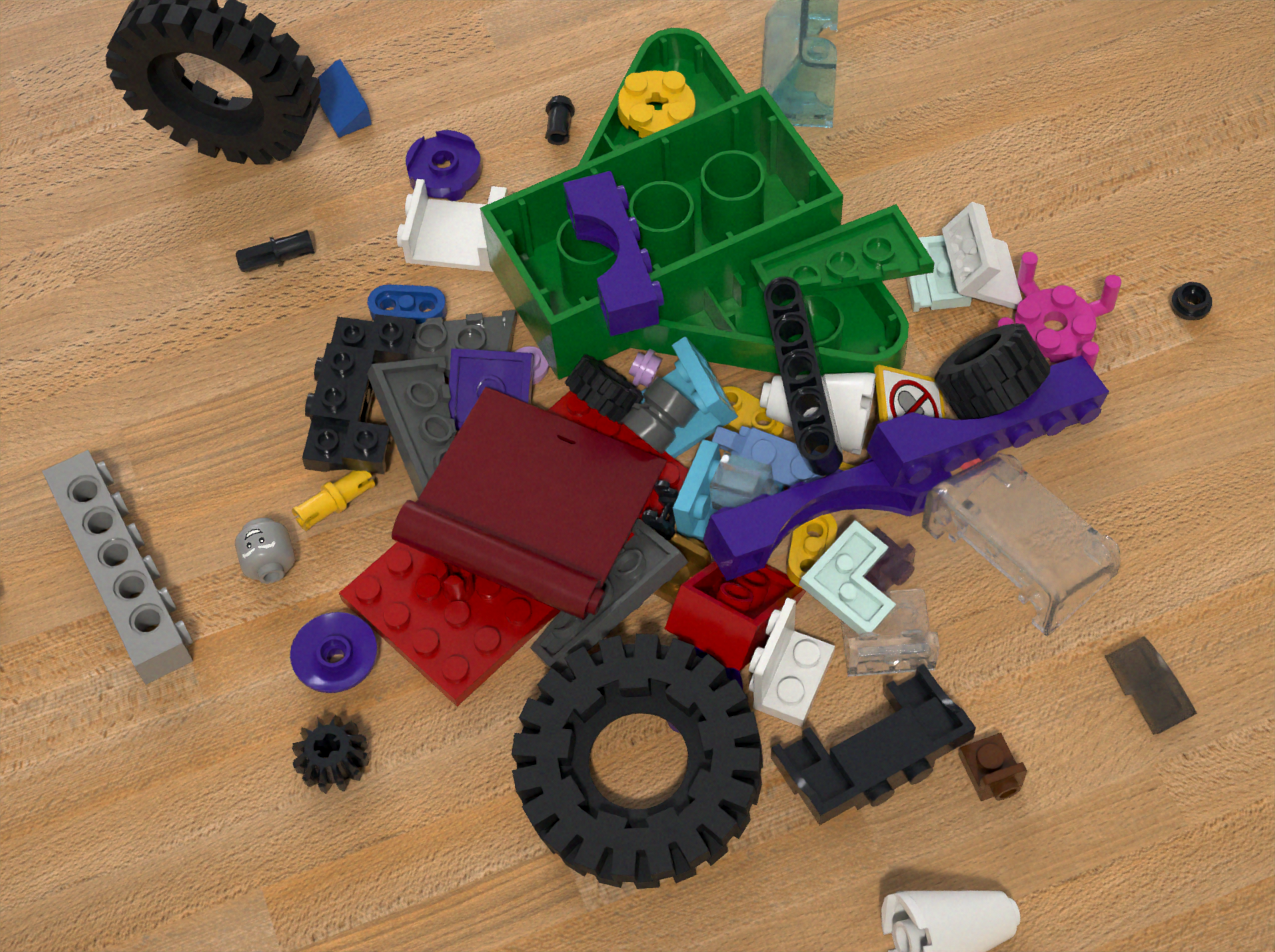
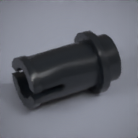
(559, 113)

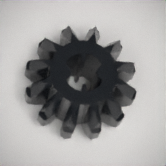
(338, 743)

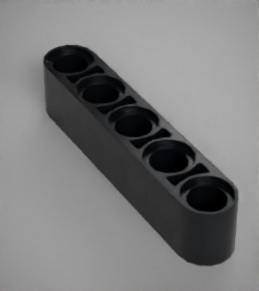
(805, 392)

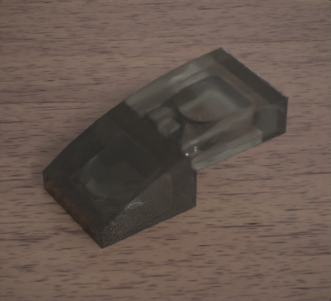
(1152, 683)

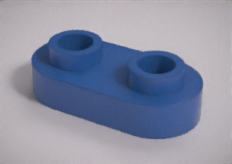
(408, 302)

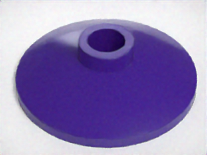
(329, 636)

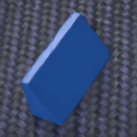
(342, 101)

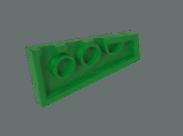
(852, 254)

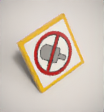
(907, 392)

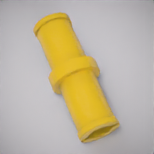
(332, 498)

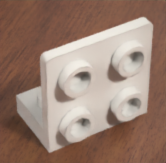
(979, 261)
(788, 668)

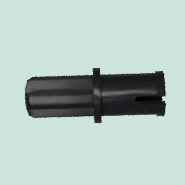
(274, 251)

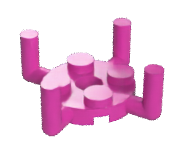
(1062, 306)

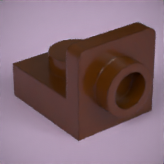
(992, 768)

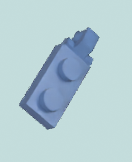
(768, 449)

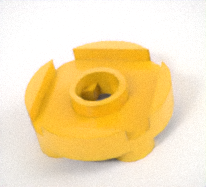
(650, 87)

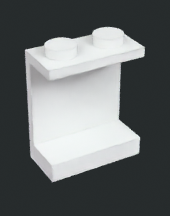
(445, 231)

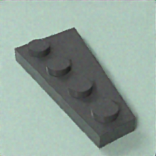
(475, 332)
(638, 572)

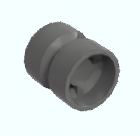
(659, 415)

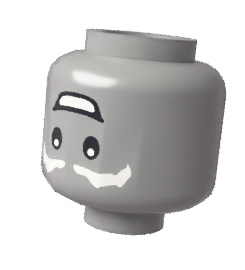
(264, 550)

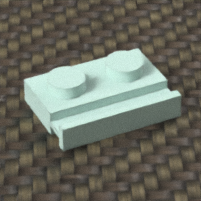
(936, 288)

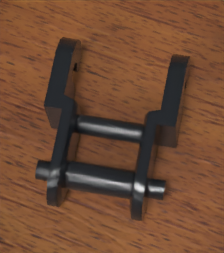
(667, 499)

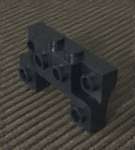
(344, 393)
(879, 757)

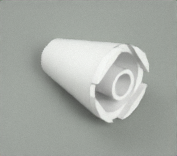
(850, 400)
(949, 920)

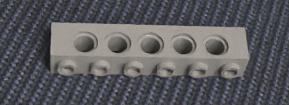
(151, 652)

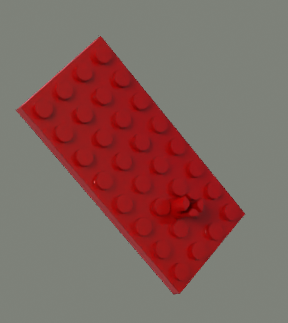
(456, 622)

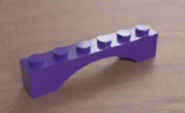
(921, 445)
(748, 534)

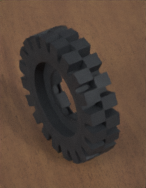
(256, 127)
(653, 841)

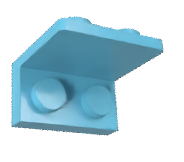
(700, 386)
(694, 502)

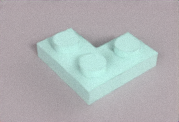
(840, 582)

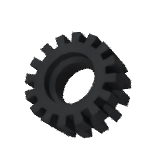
(603, 388)

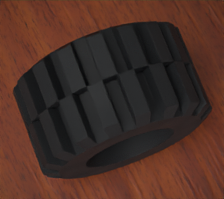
(992, 372)

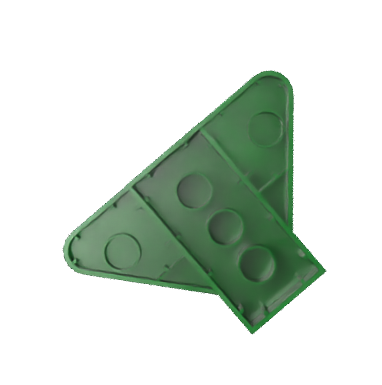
(704, 206)

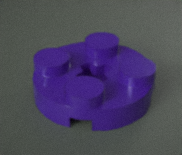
(449, 181)

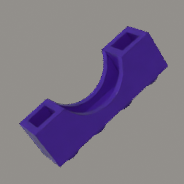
(625, 290)

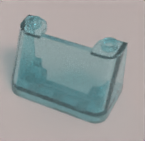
(798, 63)

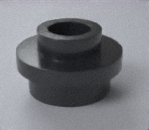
(1196, 294)

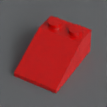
(729, 615)

